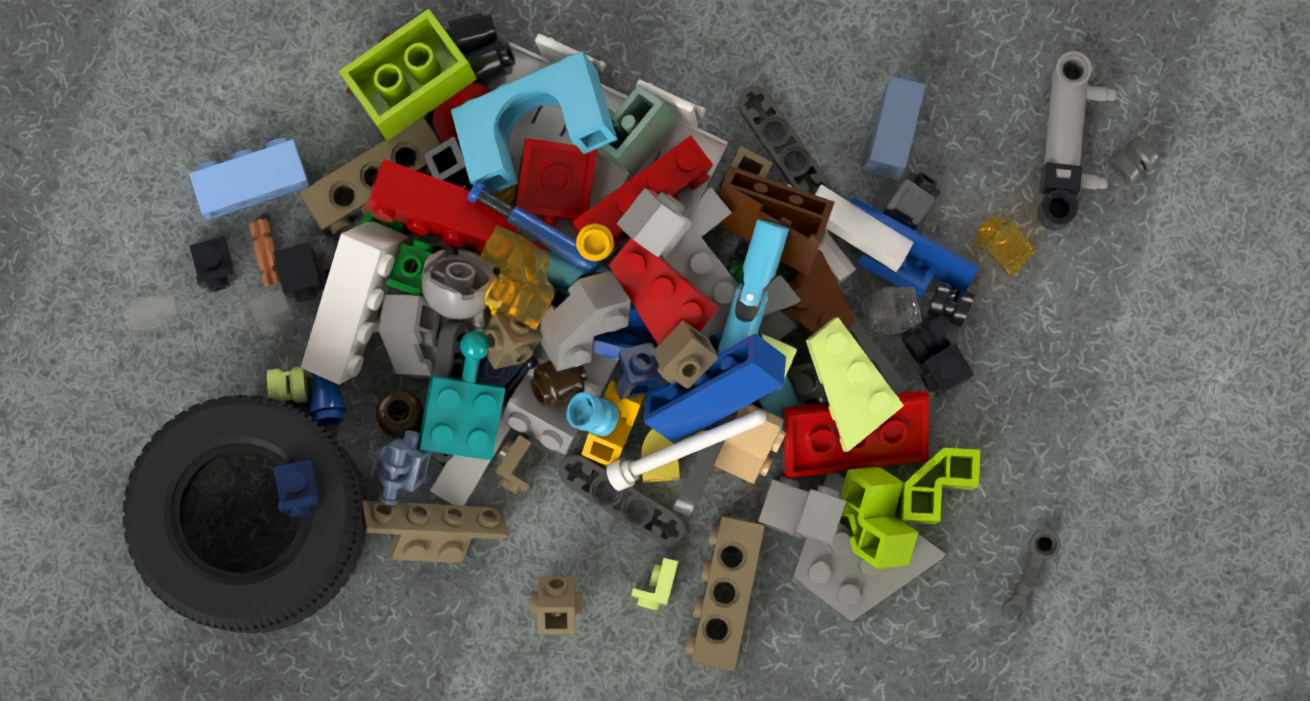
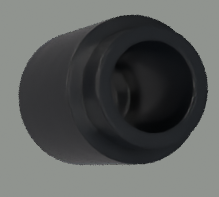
(472, 32)
(491, 62)

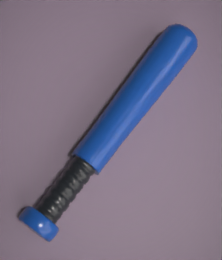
(534, 227)

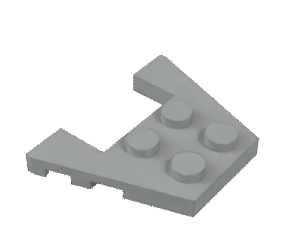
(706, 272)
(848, 580)

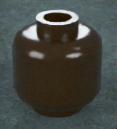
(557, 387)
(399, 402)

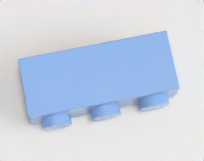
(249, 178)

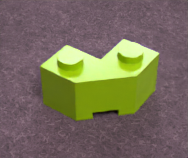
(923, 490)
(871, 507)

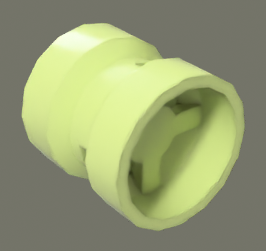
(279, 385)

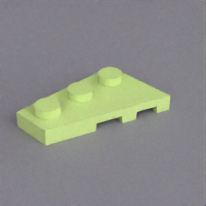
(853, 385)

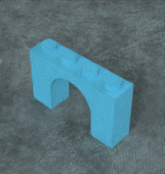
(487, 121)

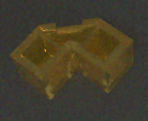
(522, 284)

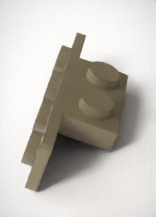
(432, 530)

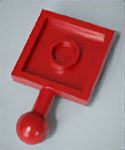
(554, 180)

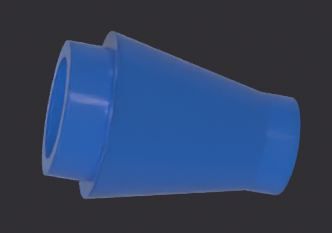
(326, 402)

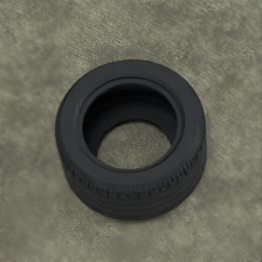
(297, 581)

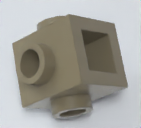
(509, 341)
(556, 605)

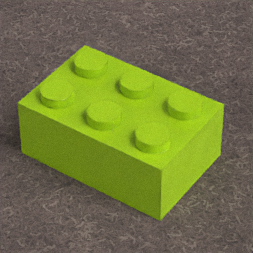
(408, 74)

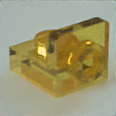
(1004, 244)

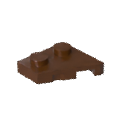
(819, 298)

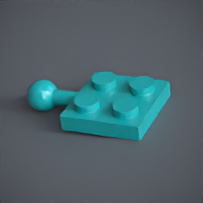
(462, 413)

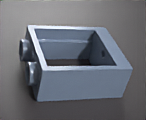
(895, 127)

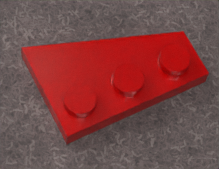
(660, 292)

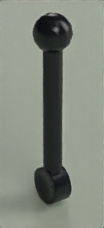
(531, 363)

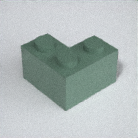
(639, 128)

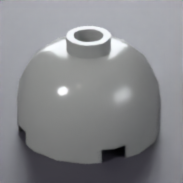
(456, 283)

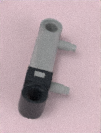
(1062, 171)

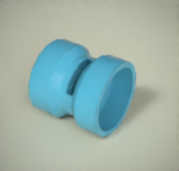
(592, 414)

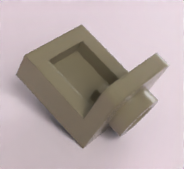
(512, 456)

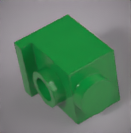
(401, 276)

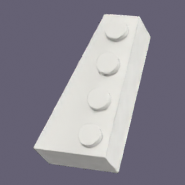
(352, 301)

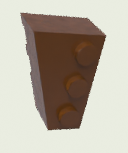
(756, 197)

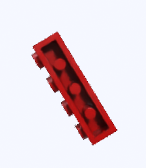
(671, 174)
(431, 207)

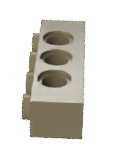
(322, 195)
(747, 539)

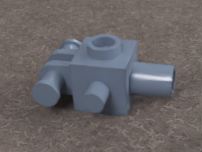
(402, 467)

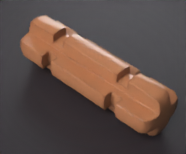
(264, 250)

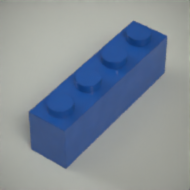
(732, 382)

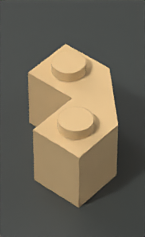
(748, 452)

